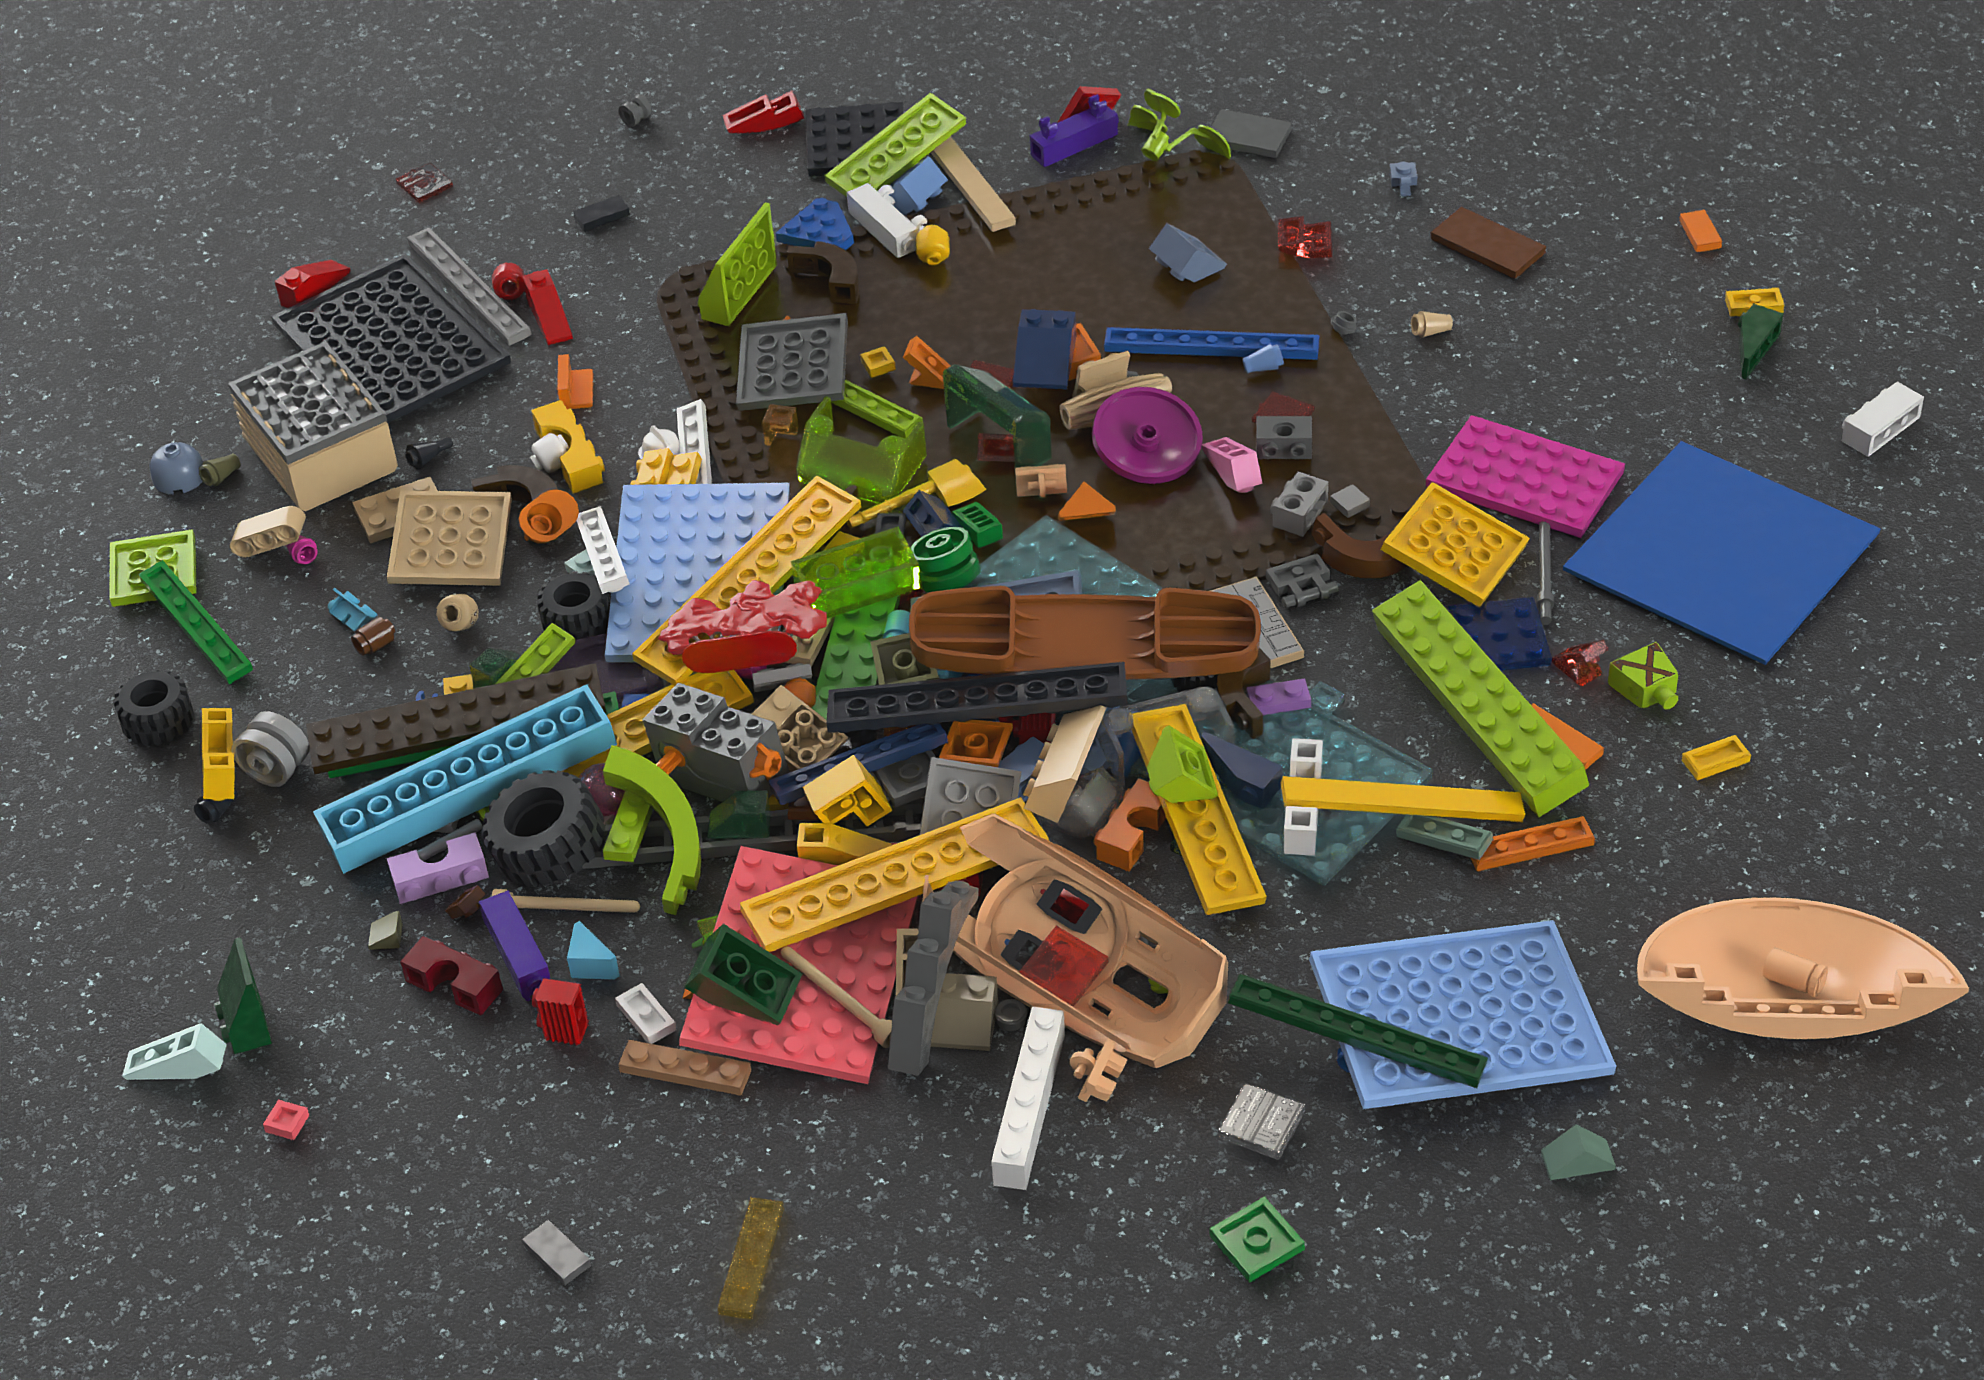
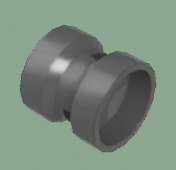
(637, 109)

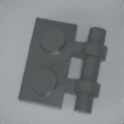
(1300, 574)

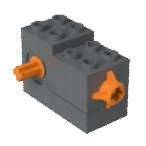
(713, 745)

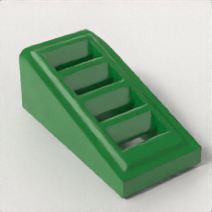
(983, 527)

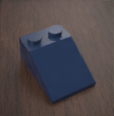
(1044, 349)

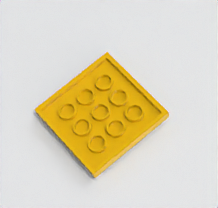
(1455, 544)

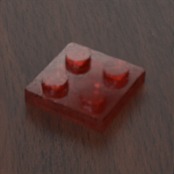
(1064, 965)

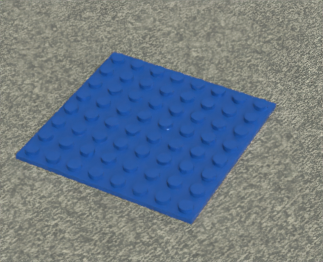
(1722, 551)

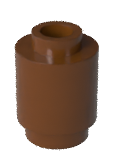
(373, 636)

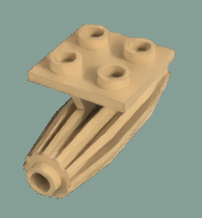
(1099, 381)

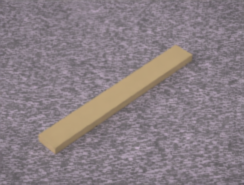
(973, 185)

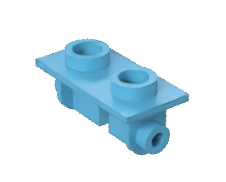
(346, 606)

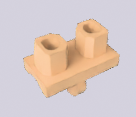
(1041, 480)
(1106, 1061)

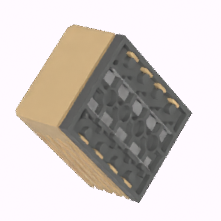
(314, 426)

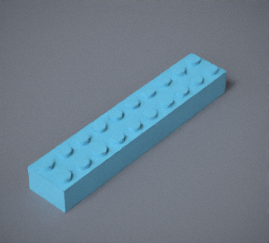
(463, 778)

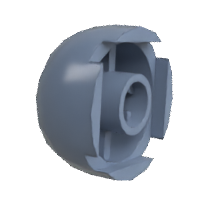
(176, 468)

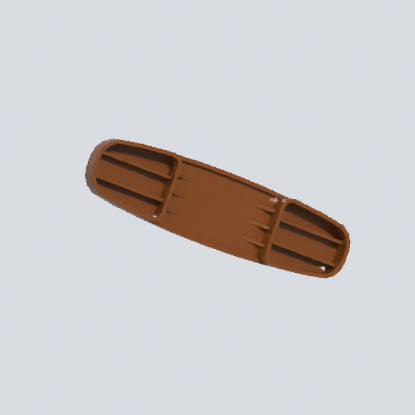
(1155, 636)

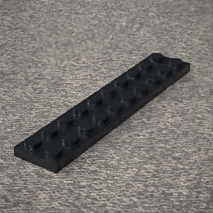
(976, 697)

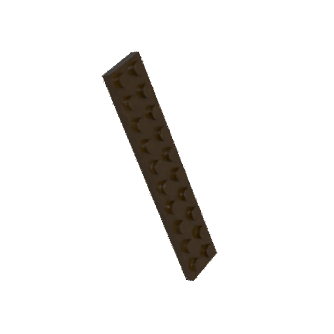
(437, 720)

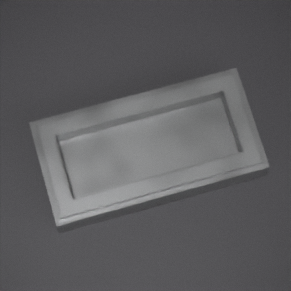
(556, 1252)

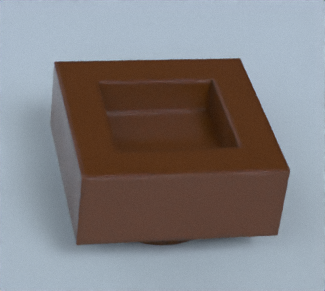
(466, 903)

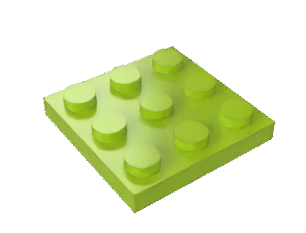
(138, 554)

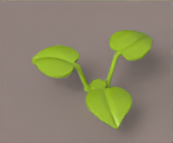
(1158, 140)

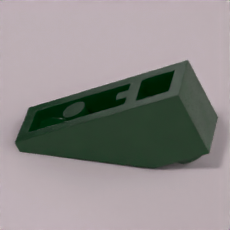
(1758, 332)

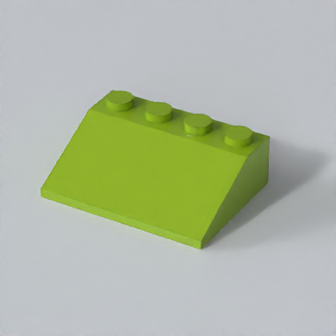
(740, 270)

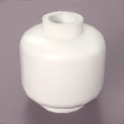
(547, 452)

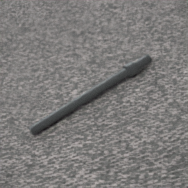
(1545, 597)

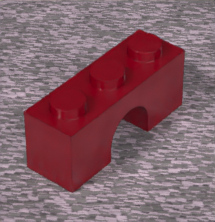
(433, 962)

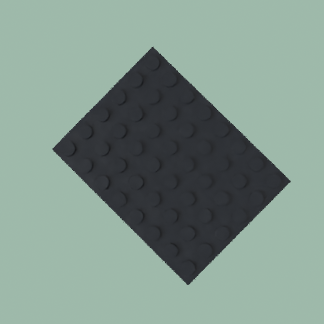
(396, 335)

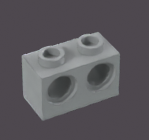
(1299, 503)

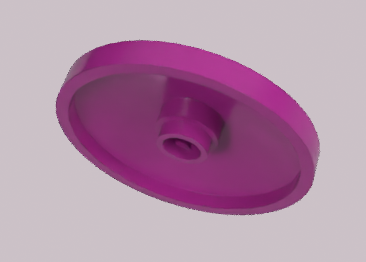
(1147, 435)

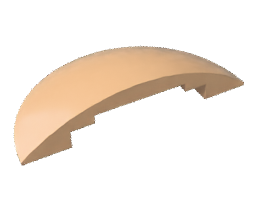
(1715, 958)

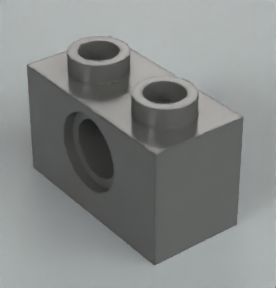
(1284, 437)

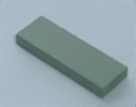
(1445, 835)

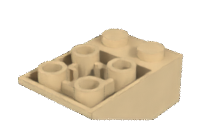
(800, 729)

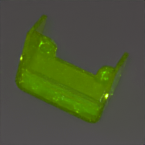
(876, 471)

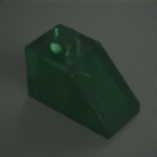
(491, 666)
(741, 816)

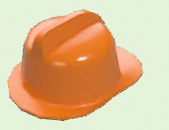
(548, 516)

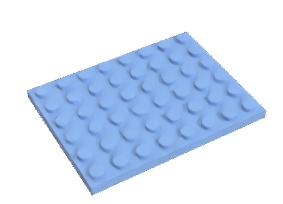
(673, 544)
(1481, 990)

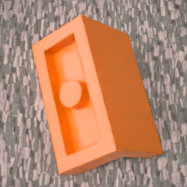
(574, 386)

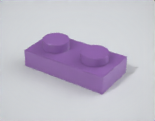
(1280, 696)

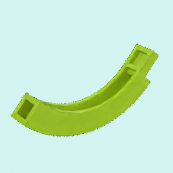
(653, 785)

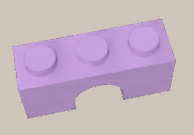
(420, 879)

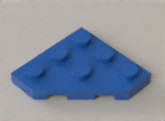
(817, 222)

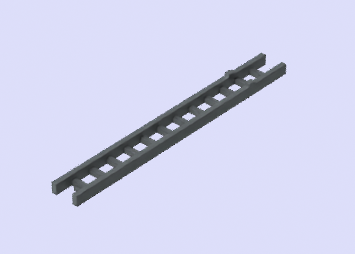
(788, 842)

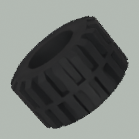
(574, 605)
(153, 707)

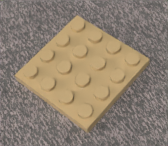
(449, 538)

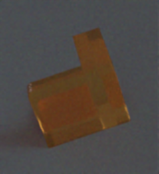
(779, 420)

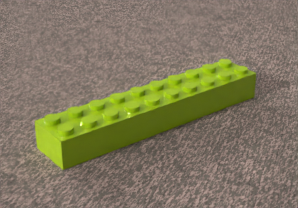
(1480, 699)

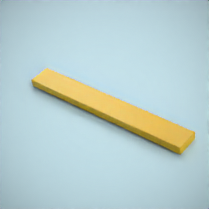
(1402, 799)

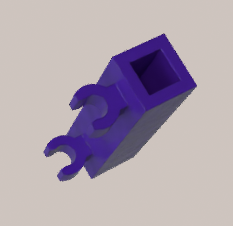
(1073, 134)
(514, 943)

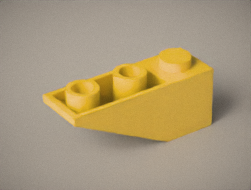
(834, 843)

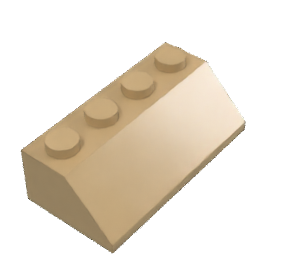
(1062, 762)

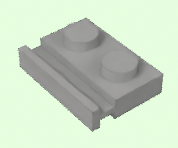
(771, 679)

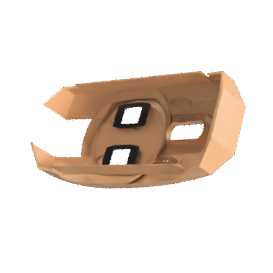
(1112, 924)

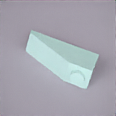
(177, 1056)

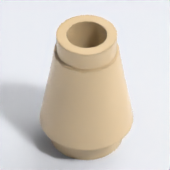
(1430, 323)

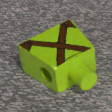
(1645, 677)

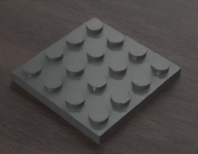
(792, 361)

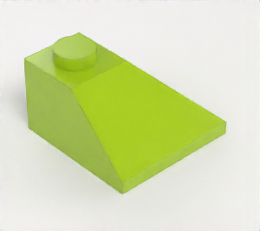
(1180, 769)

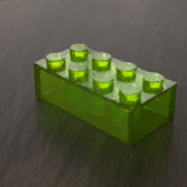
(860, 572)

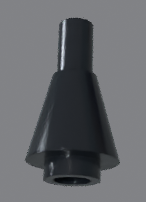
(421, 453)

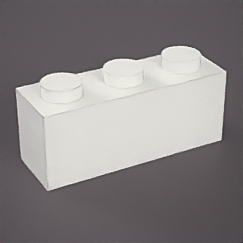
(1882, 418)

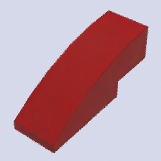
(764, 114)

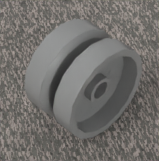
(270, 748)

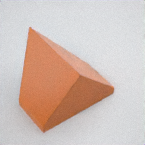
(1086, 504)

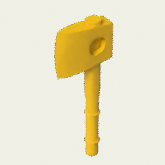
(950, 482)

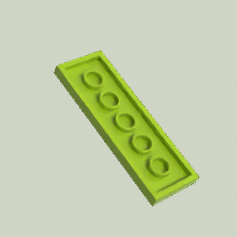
(897, 146)

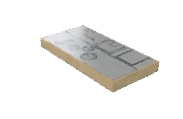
(1276, 637)

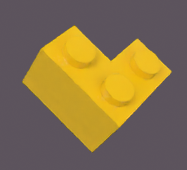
(846, 790)

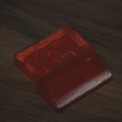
(1305, 239)

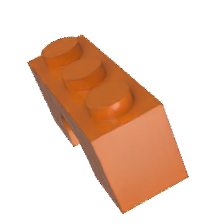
(1120, 840)

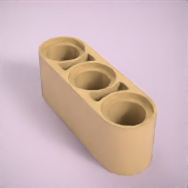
(267, 531)

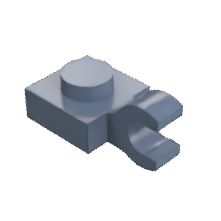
(1403, 175)

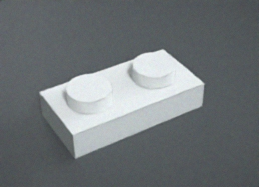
(645, 1013)

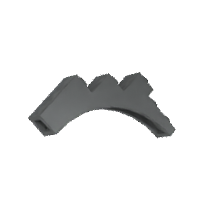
(927, 962)

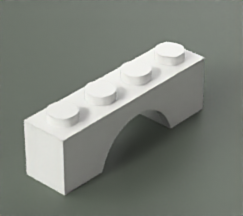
(1302, 822)

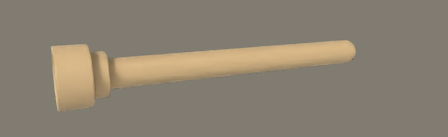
(578, 904)
(880, 1027)

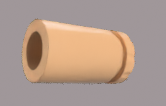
(1795, 972)

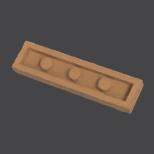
(685, 1067)

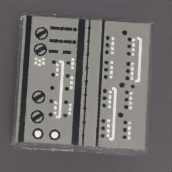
(1261, 1121)

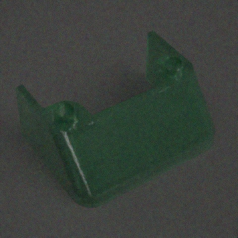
(974, 390)

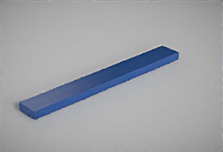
(1208, 342)

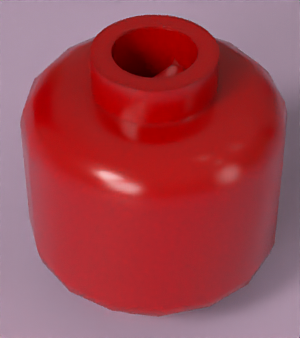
(508, 281)

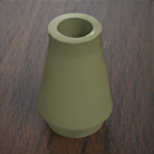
(216, 470)

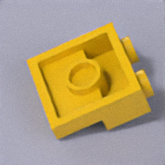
(665, 468)

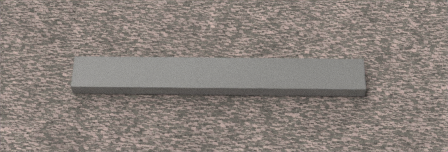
(469, 286)

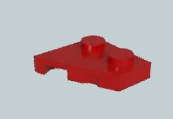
(1080, 100)

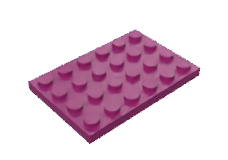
(1526, 475)

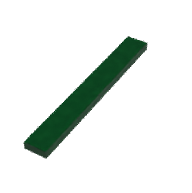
(1358, 1030)

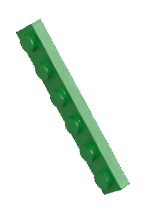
(196, 622)

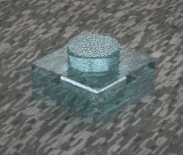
(1326, 697)

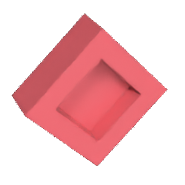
(286, 1119)

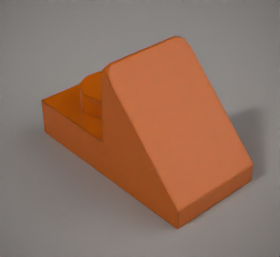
(927, 364)

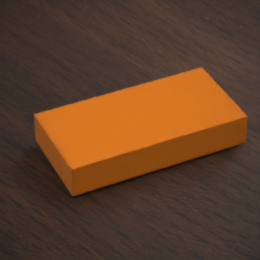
(1700, 231)

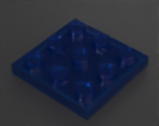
(1506, 632)

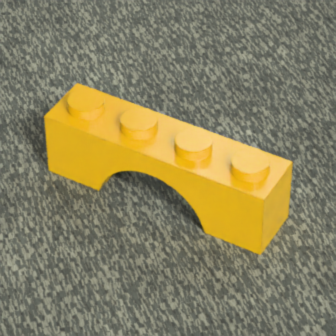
(579, 464)
(217, 755)

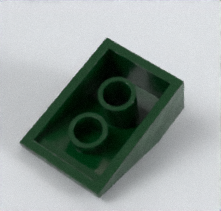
(743, 977)
(241, 1004)

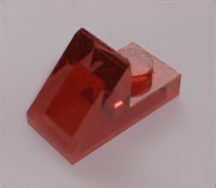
(1581, 661)

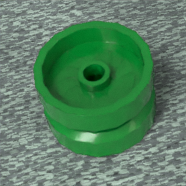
(946, 559)

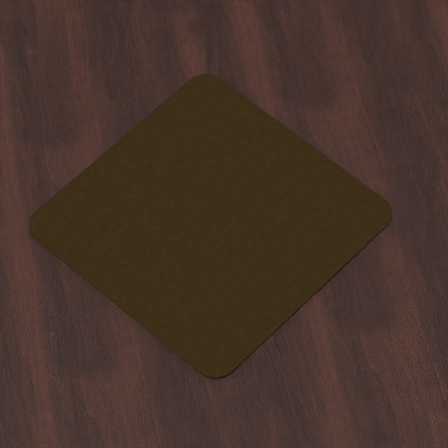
(1088, 253)

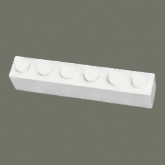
(1028, 1098)

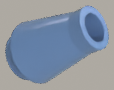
(1264, 359)

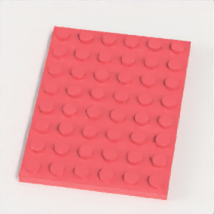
(816, 1029)

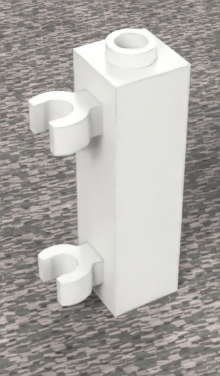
(883, 220)

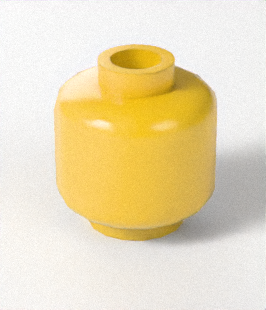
(932, 244)

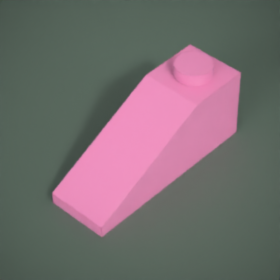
(1234, 464)

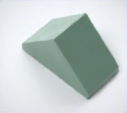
(1577, 1154)

